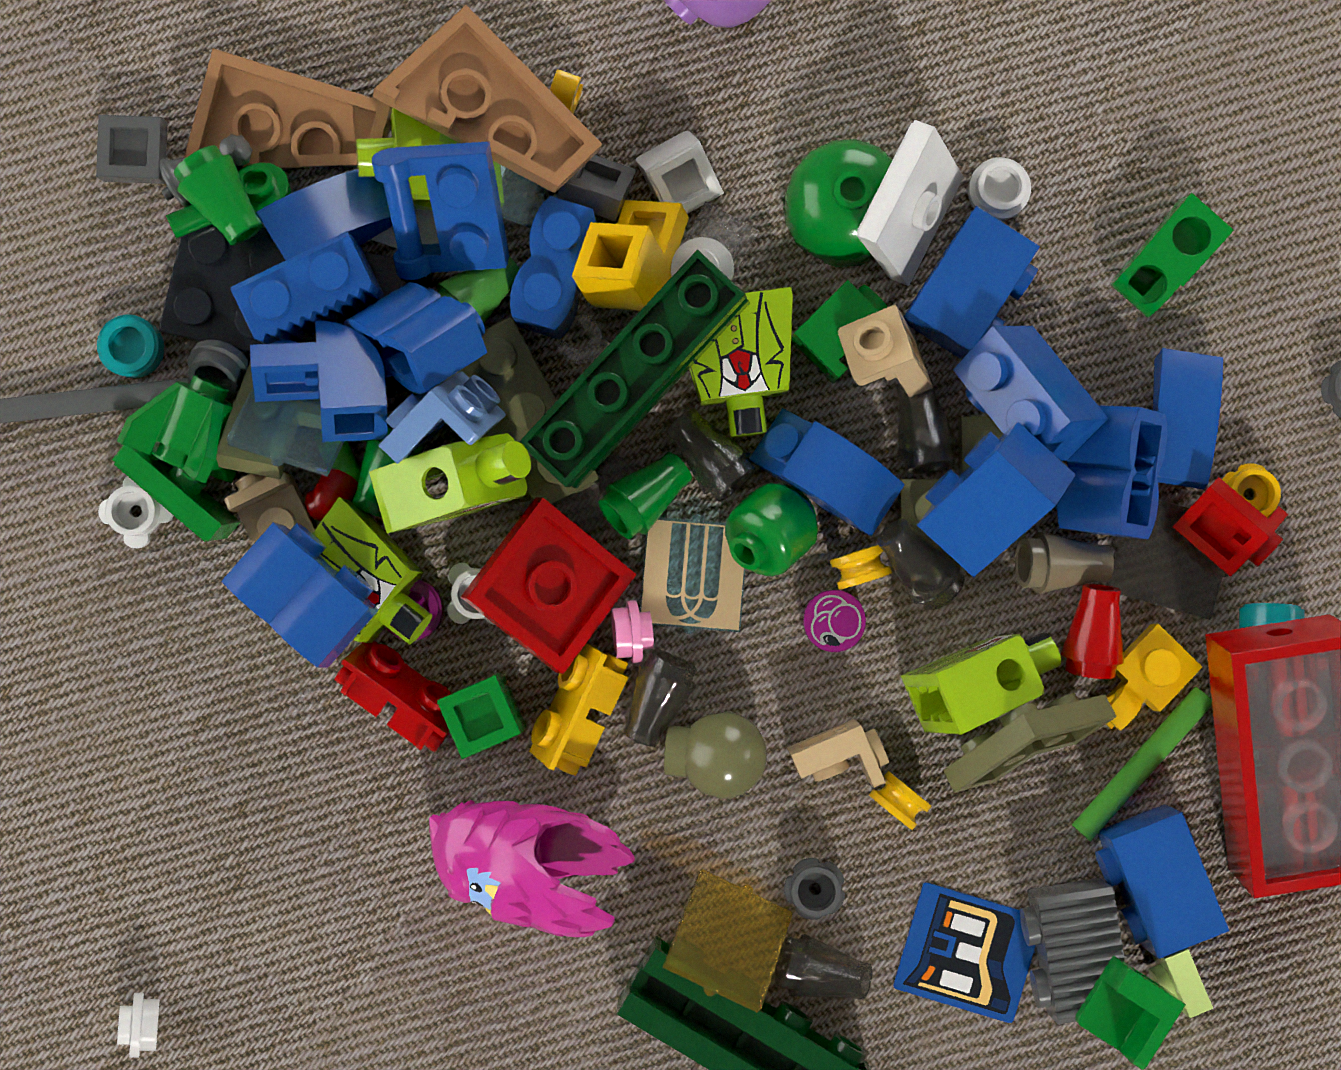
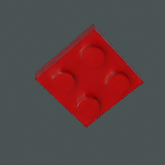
(548, 585)

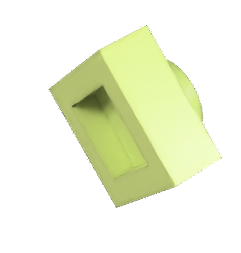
(1182, 979)

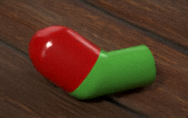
(340, 483)

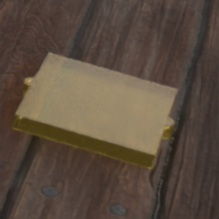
(728, 940)

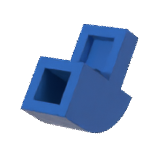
(337, 369)
(828, 470)

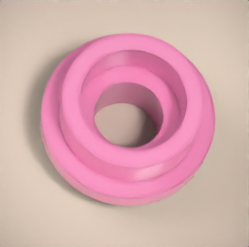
(631, 631)

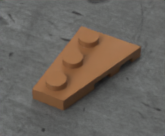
(482, 92)
(283, 115)

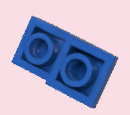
(327, 211)
(1190, 395)

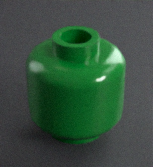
(771, 529)

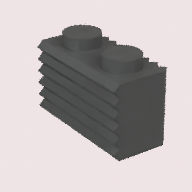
(1074, 941)

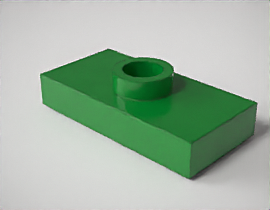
(177, 494)

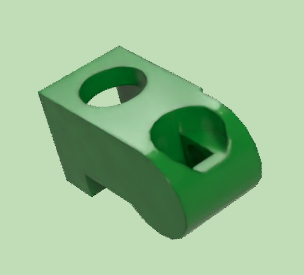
(1171, 254)

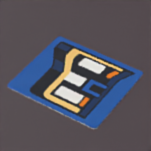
(965, 953)

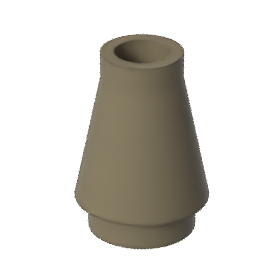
(1058, 563)

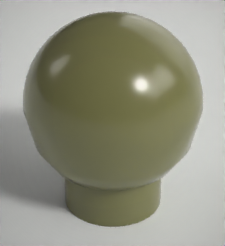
(718, 754)

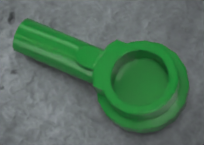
(263, 185)

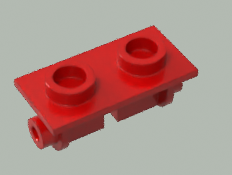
(378, 675)

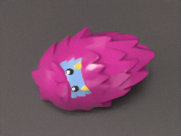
(512, 858)

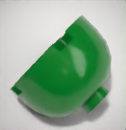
(831, 197)

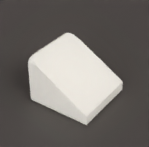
(680, 172)

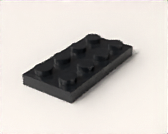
(207, 266)

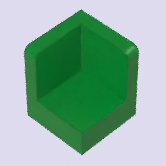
(482, 715)
(1129, 1012)

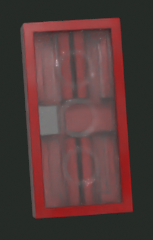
(1279, 752)

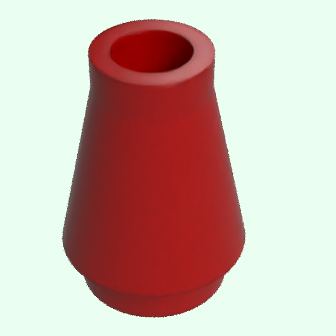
(1095, 635)

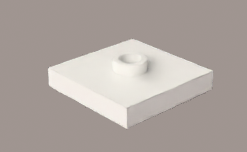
(910, 202)

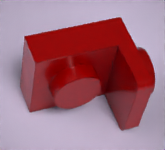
(1230, 528)

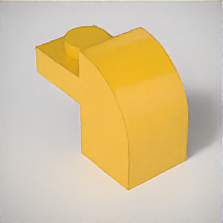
(631, 259)

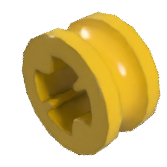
(860, 567)
(900, 800)

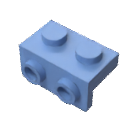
(460, 401)

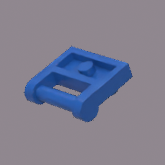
(462, 203)

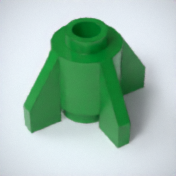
(183, 428)

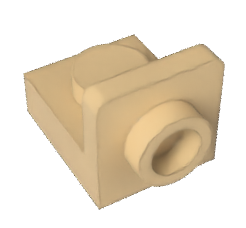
(885, 348)
(269, 500)
(828, 753)

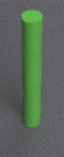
(1142, 763)

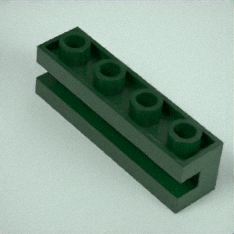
(635, 371)
(723, 1032)

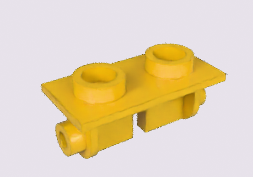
(563, 733)

